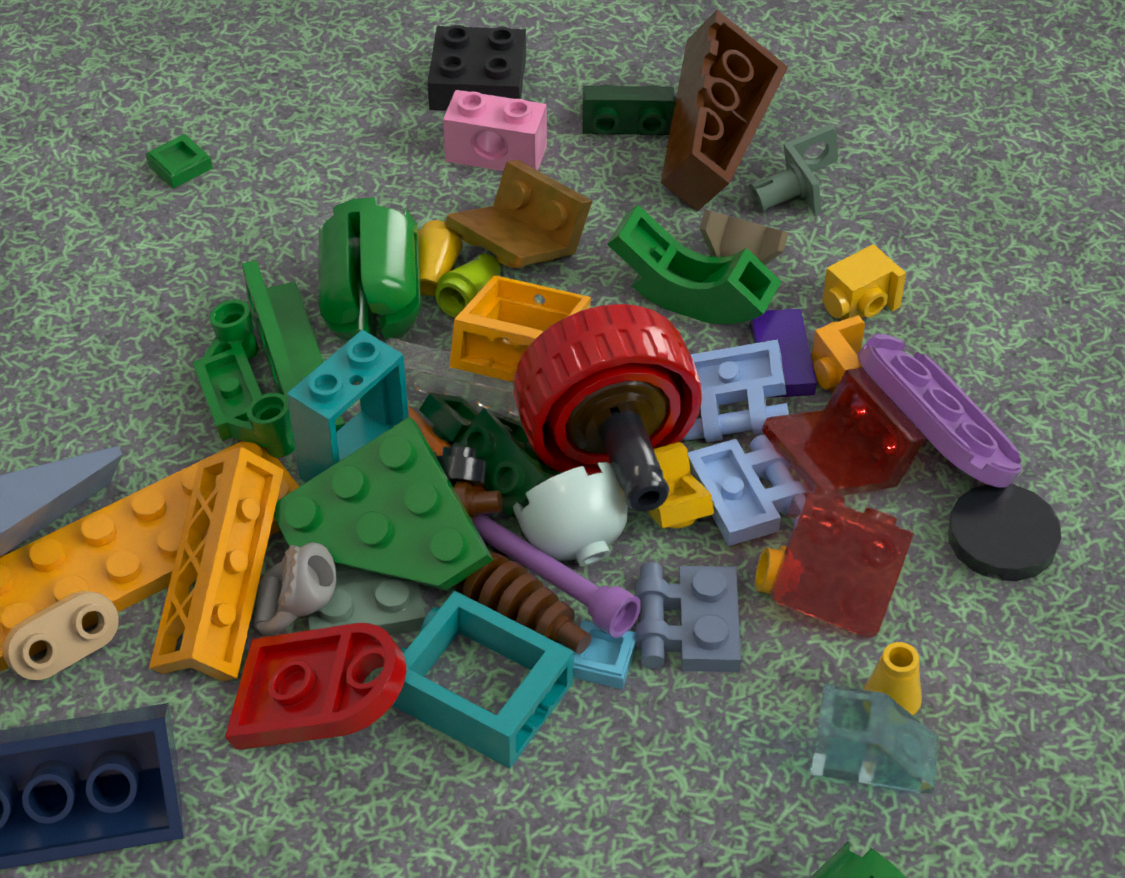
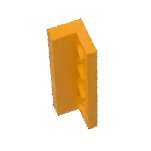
(224, 563)

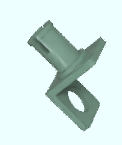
(798, 176)

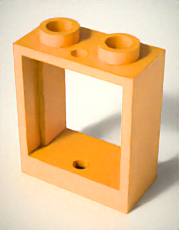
(507, 311)

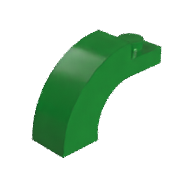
(691, 283)

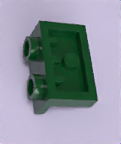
(627, 110)
(509, 457)

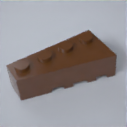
(718, 107)

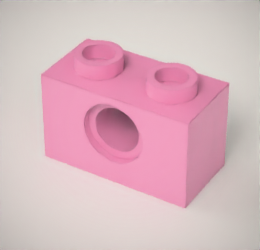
(494, 130)

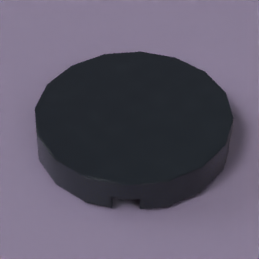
(1004, 531)

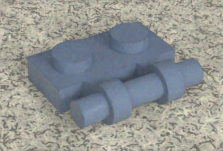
(708, 618)

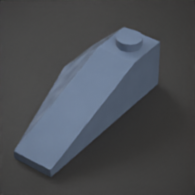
(46, 492)

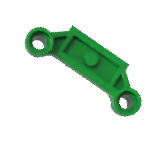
(232, 388)

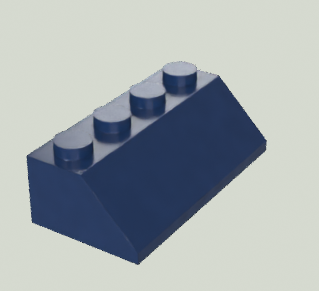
(88, 786)

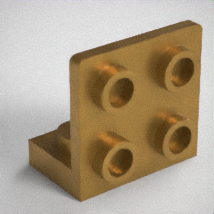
(529, 220)

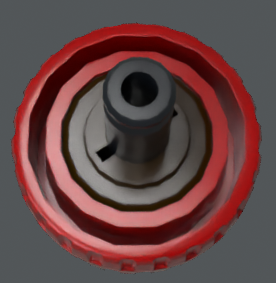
(609, 392)

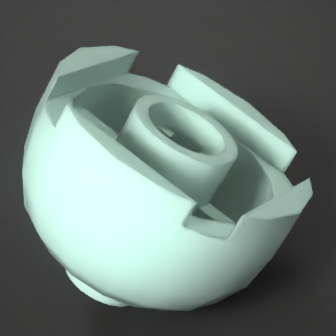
(575, 515)

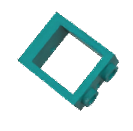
(331, 391)
(512, 729)

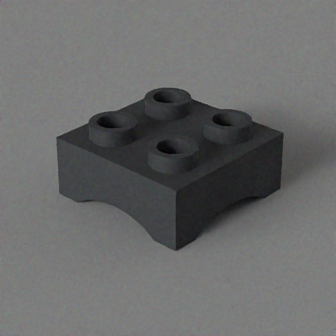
(476, 61)

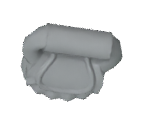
(306, 587)

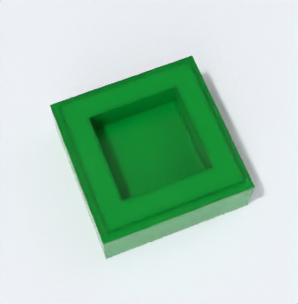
(179, 161)

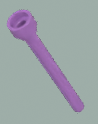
(611, 607)

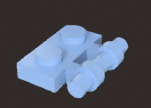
(738, 376)
(739, 500)

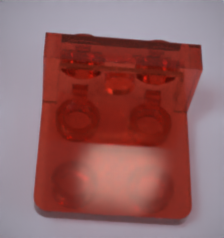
(850, 445)
(840, 562)

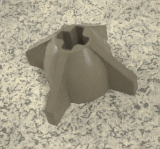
(731, 235)

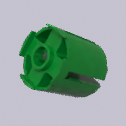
(368, 269)

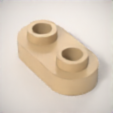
(63, 634)

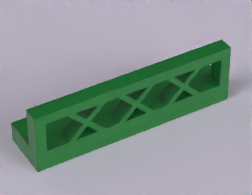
(283, 331)

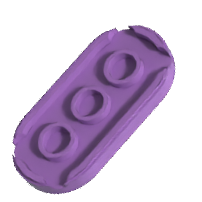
(941, 411)

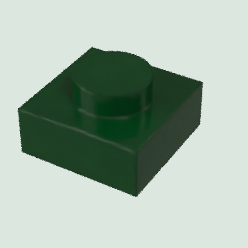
(448, 414)

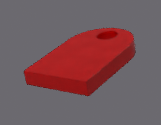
(314, 685)

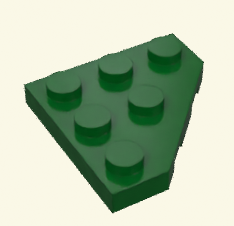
(387, 513)

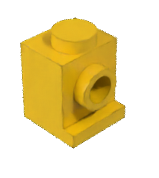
(863, 284)

